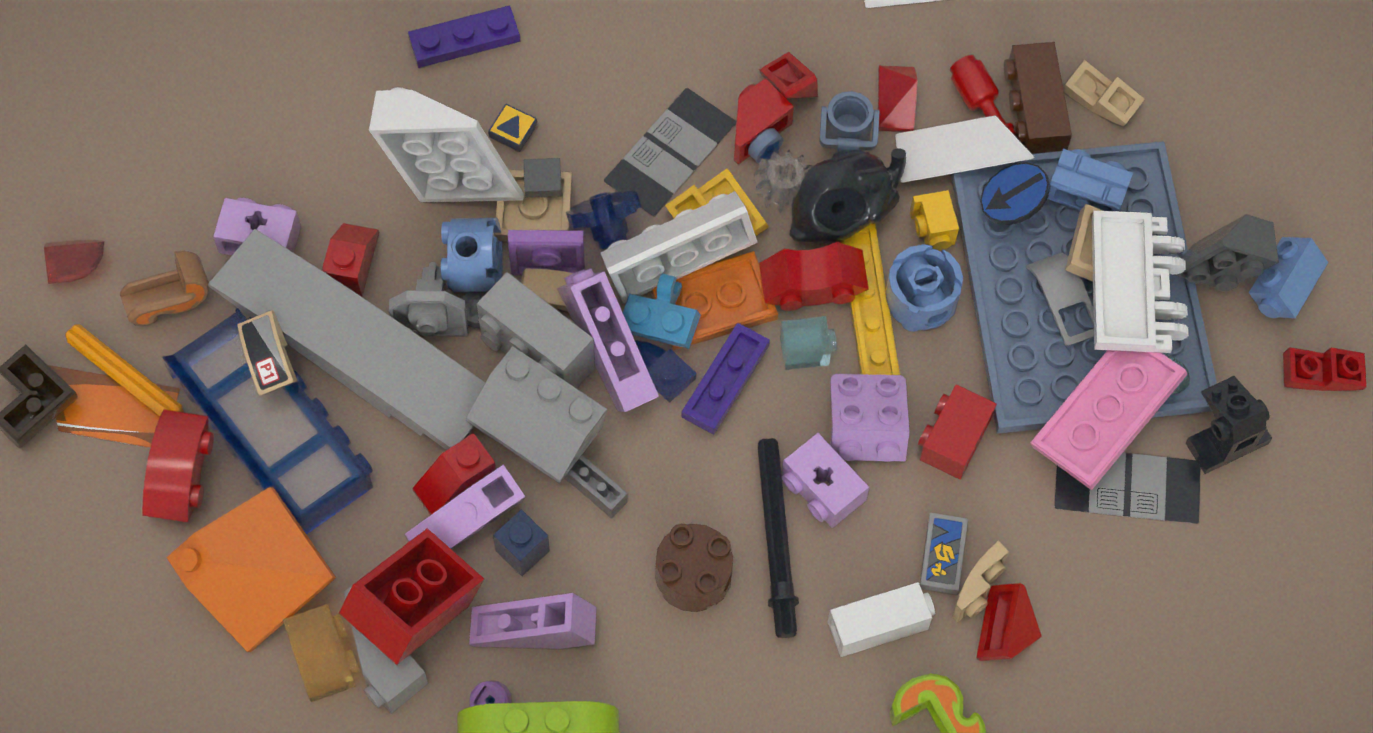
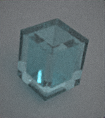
(807, 342)

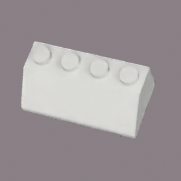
(679, 245)

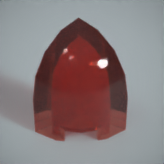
(72, 259)

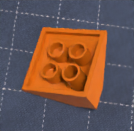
(252, 568)

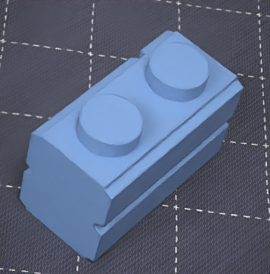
(1088, 181)

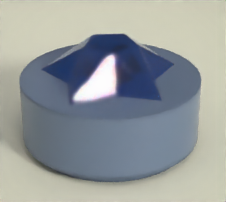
(765, 144)

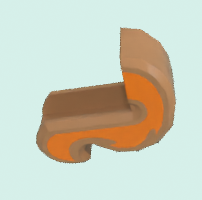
(166, 292)

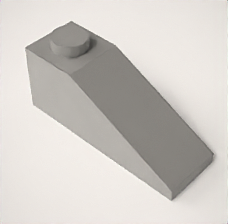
(386, 681)

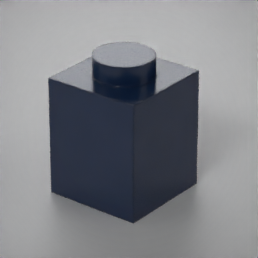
(521, 542)

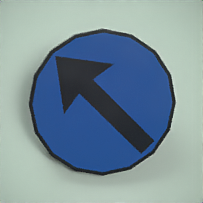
(1015, 193)

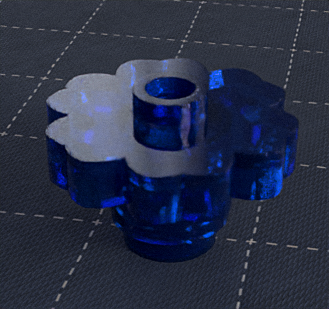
(605, 215)

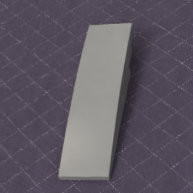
(352, 339)

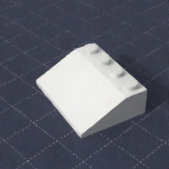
(439, 150)

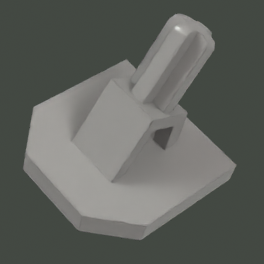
(430, 308)

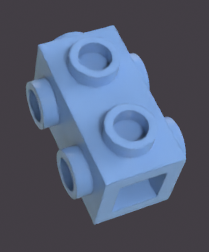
(1287, 284)

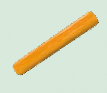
(121, 370)

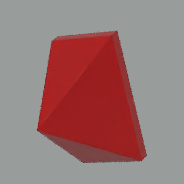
(791, 77)
(897, 98)
(1007, 623)

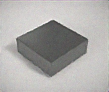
(542, 177)

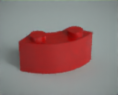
(813, 276)
(176, 465)

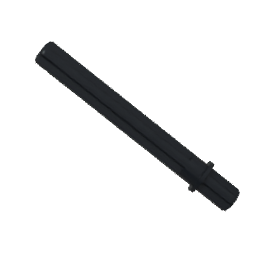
(782, 588)

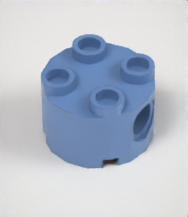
(466, 238)
(923, 287)

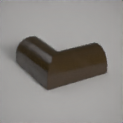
(40, 398)

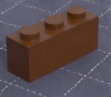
(1038, 97)

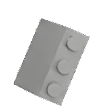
(536, 414)

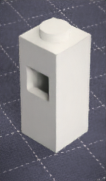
(880, 619)

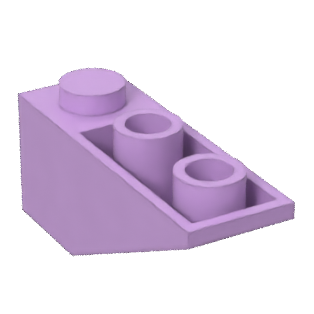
(472, 509)

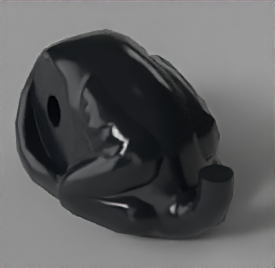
(845, 196)

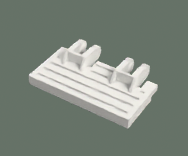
(1131, 279)

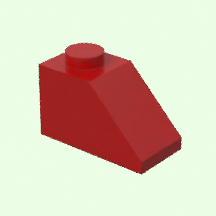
(759, 109)
(351, 256)
(454, 473)

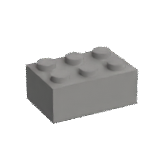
(521, 319)

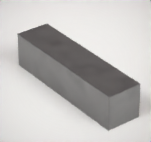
(597, 486)

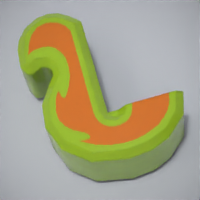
(942, 701)

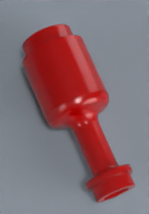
(977, 87)

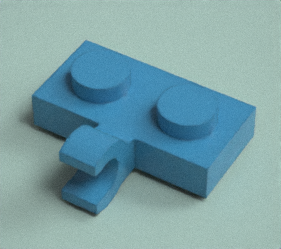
(661, 318)

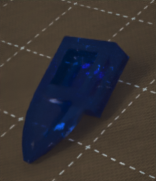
(666, 369)

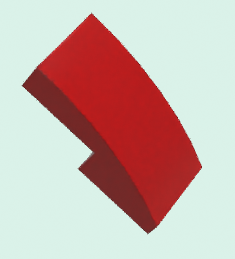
(1324, 371)

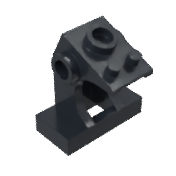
(1236, 429)

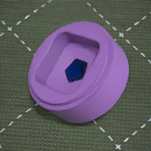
(490, 693)

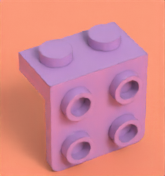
(869, 417)

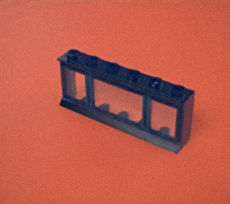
(274, 435)

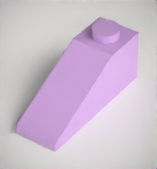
(535, 623)

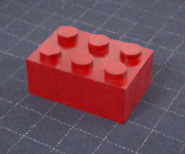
(411, 596)

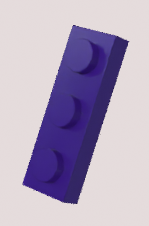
(464, 36)
(725, 378)

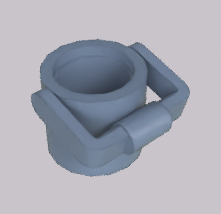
(849, 123)

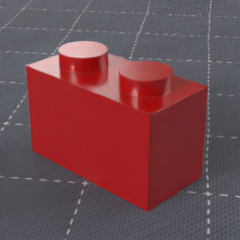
(957, 431)

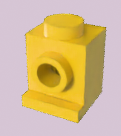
(935, 219)

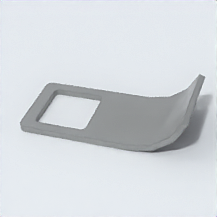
(1061, 291)

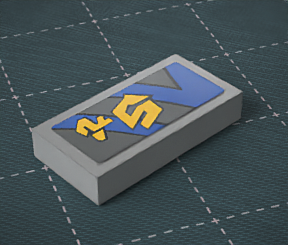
(943, 553)

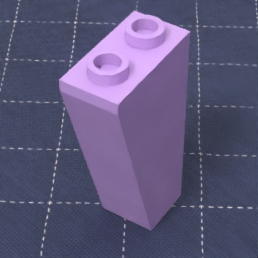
(616, 355)

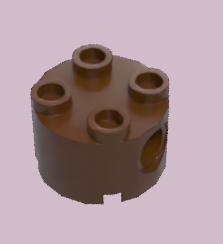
(694, 567)

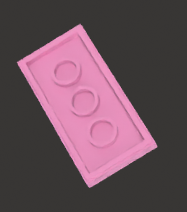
(1107, 412)

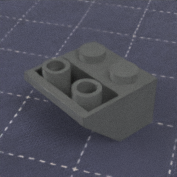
(1232, 254)

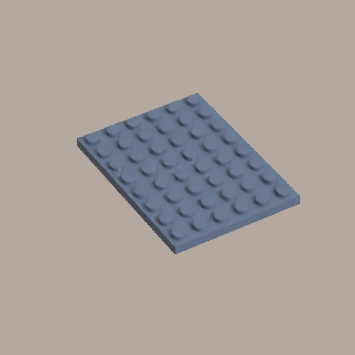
(1021, 345)

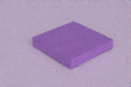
(546, 250)

